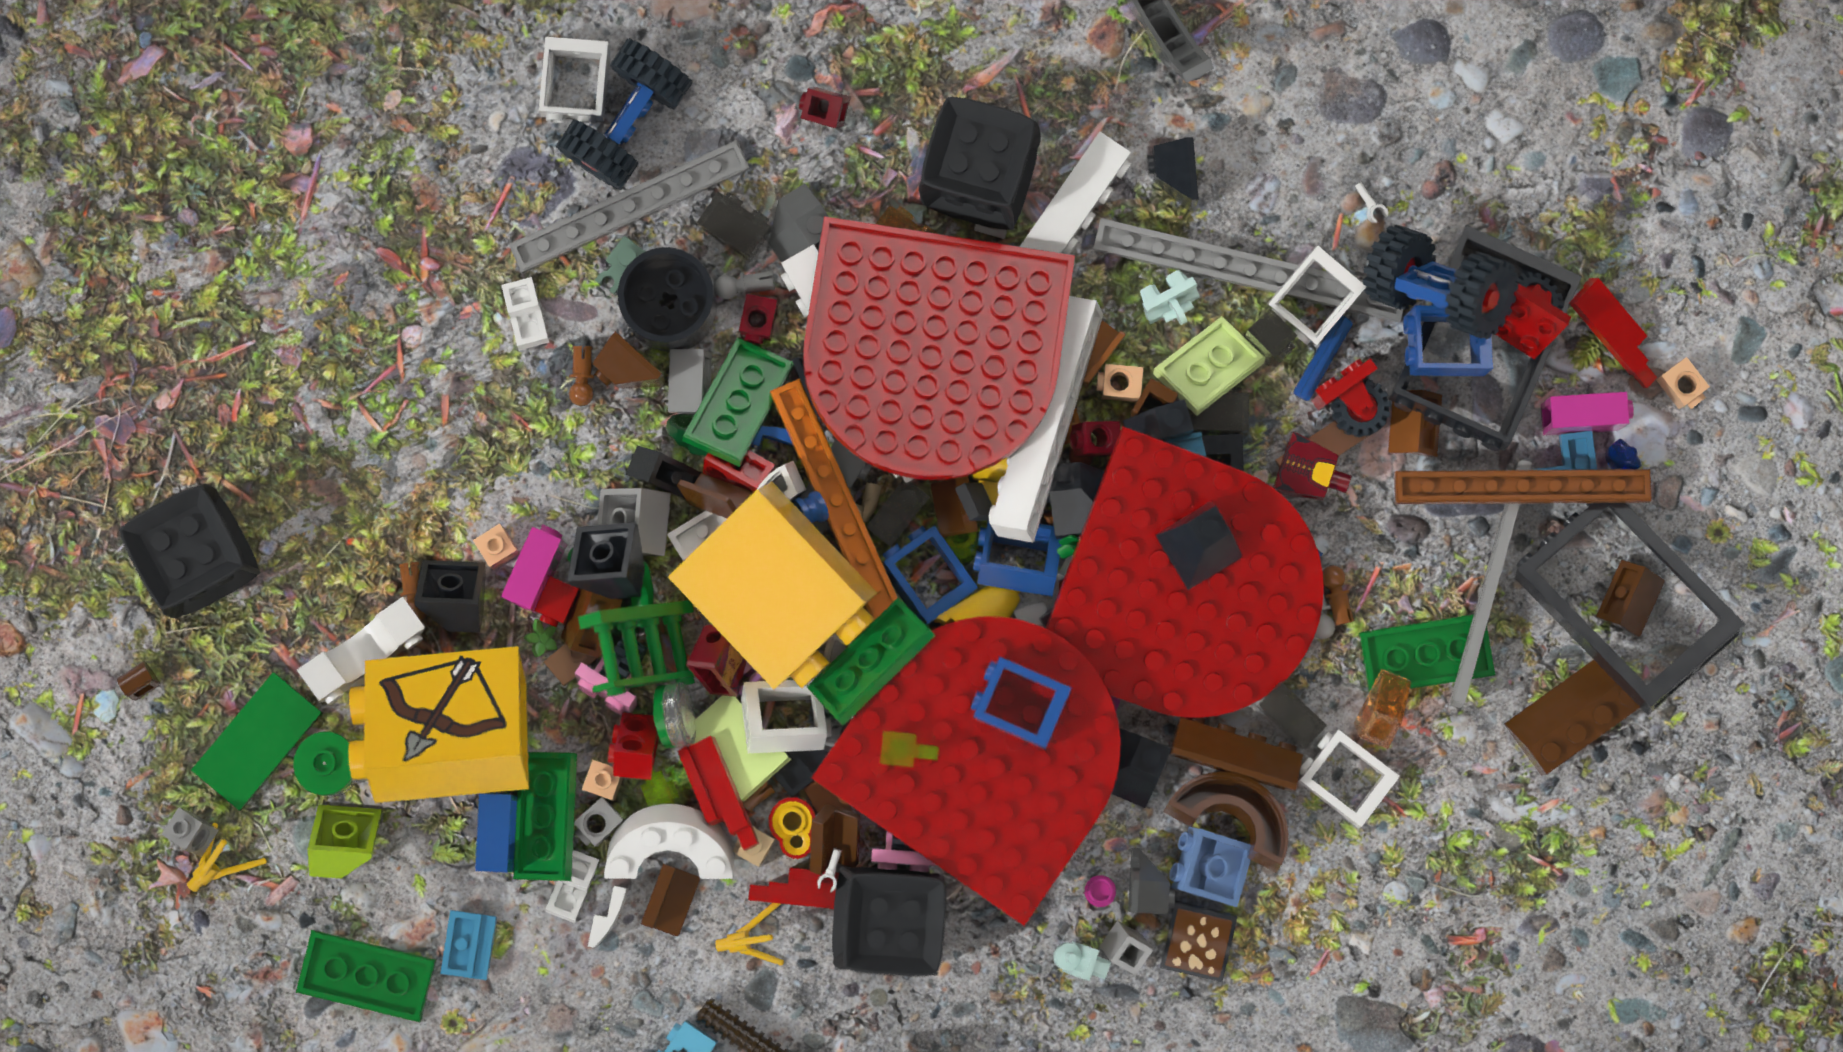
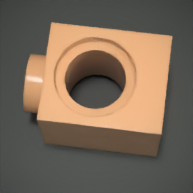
(1686, 370)
(1131, 373)
(496, 546)
(601, 781)

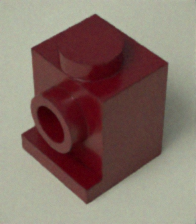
(811, 107)

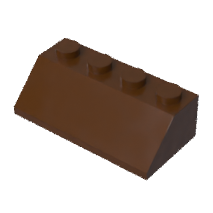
(1570, 717)
(1230, 752)

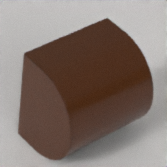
(138, 681)

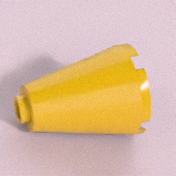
(985, 602)

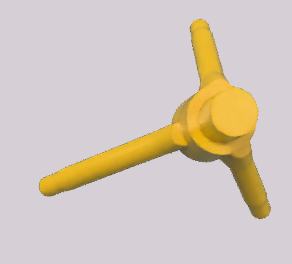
(210, 871)
(742, 942)

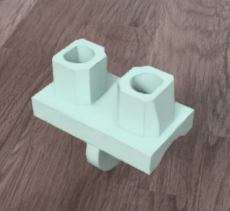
(1172, 302)
(1080, 961)

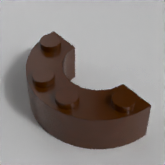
(1244, 800)

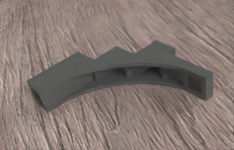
(1171, 39)

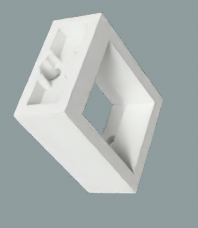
(576, 49)
(1339, 273)
(781, 739)
(1374, 796)

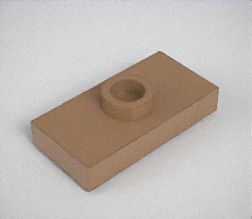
(565, 663)

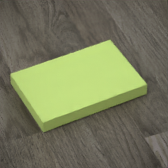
(1209, 365)
(726, 724)

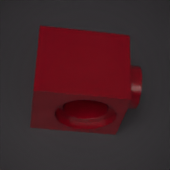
(753, 305)
(1106, 435)

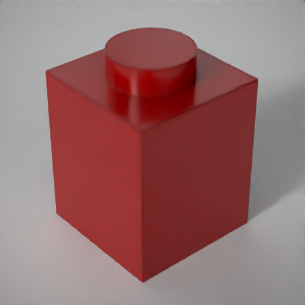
(556, 602)

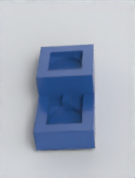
(772, 433)

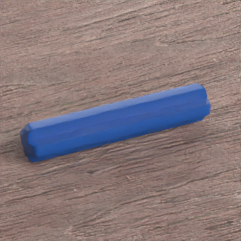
(1322, 359)

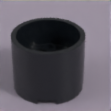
(663, 274)

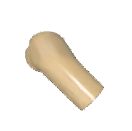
(869, 501)

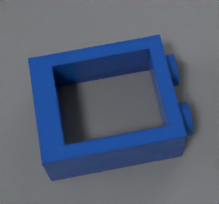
(1479, 348)
(1016, 577)
(906, 592)
(1051, 717)
(496, 832)

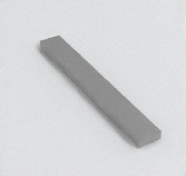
(629, 206)
(1485, 599)

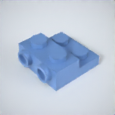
(1211, 866)

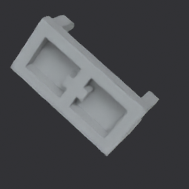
(688, 379)

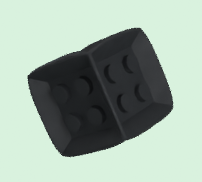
(979, 163)
(189, 551)
(889, 921)

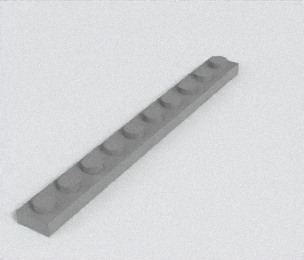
(1231, 266)

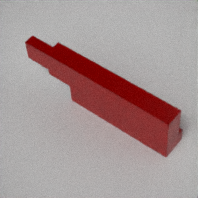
(1613, 328)
(716, 790)
(799, 890)

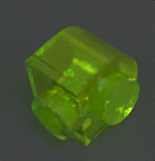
(963, 546)
(659, 790)

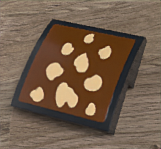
(1198, 941)

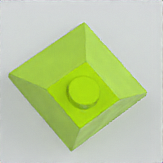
(341, 839)

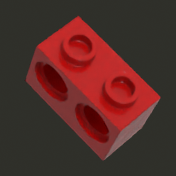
(748, 475)
(634, 746)

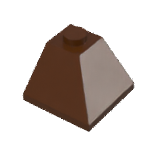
(625, 366)

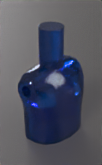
(1622, 456)

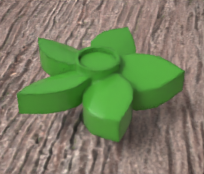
(541, 638)

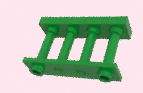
(626, 621)

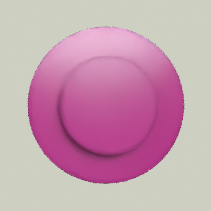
(1100, 891)

